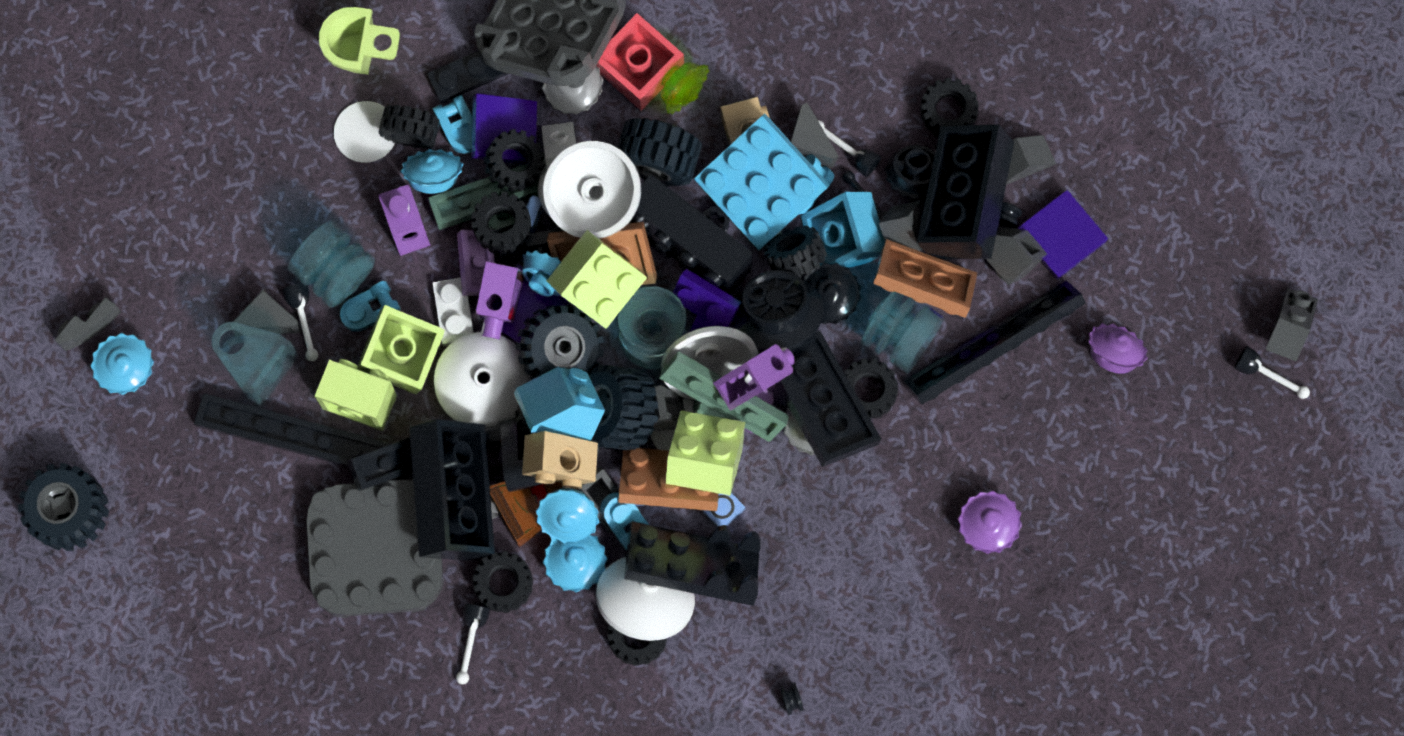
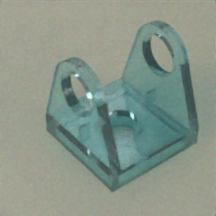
(260, 361)

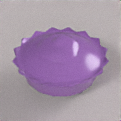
(1116, 348)
(989, 522)

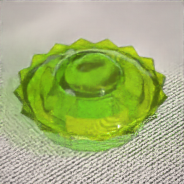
(683, 85)

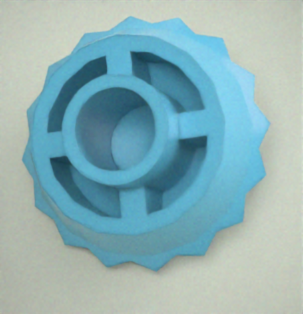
(432, 171)
(537, 270)
(122, 363)
(567, 515)
(575, 565)

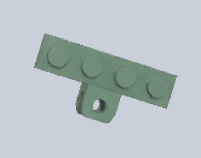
(458, 204)
(698, 383)

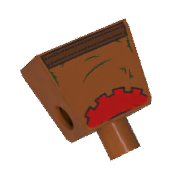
(519, 508)

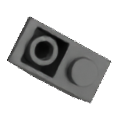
(1015, 254)
(1292, 324)

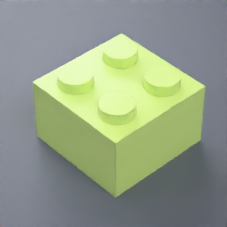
(596, 279)
(401, 349)
(356, 394)
(705, 452)

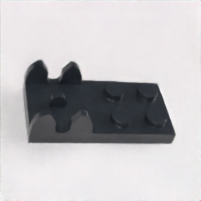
(825, 403)
(695, 562)

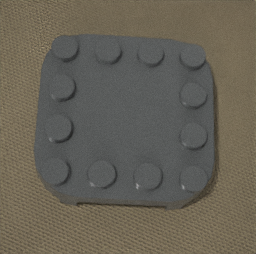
(548, 38)
(368, 551)

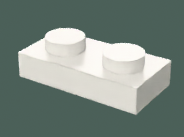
(452, 310)

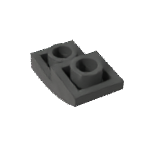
(77, 332)

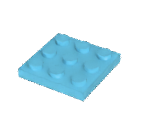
(761, 181)

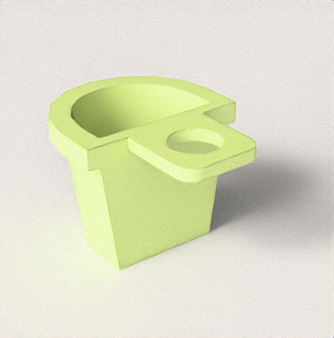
(349, 39)

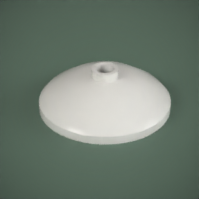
(574, 176)
(714, 347)
(464, 395)
(641, 609)

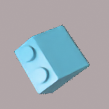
(848, 228)
(561, 403)

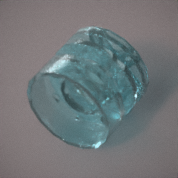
(331, 264)
(646, 310)
(902, 330)

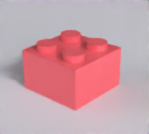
(638, 61)

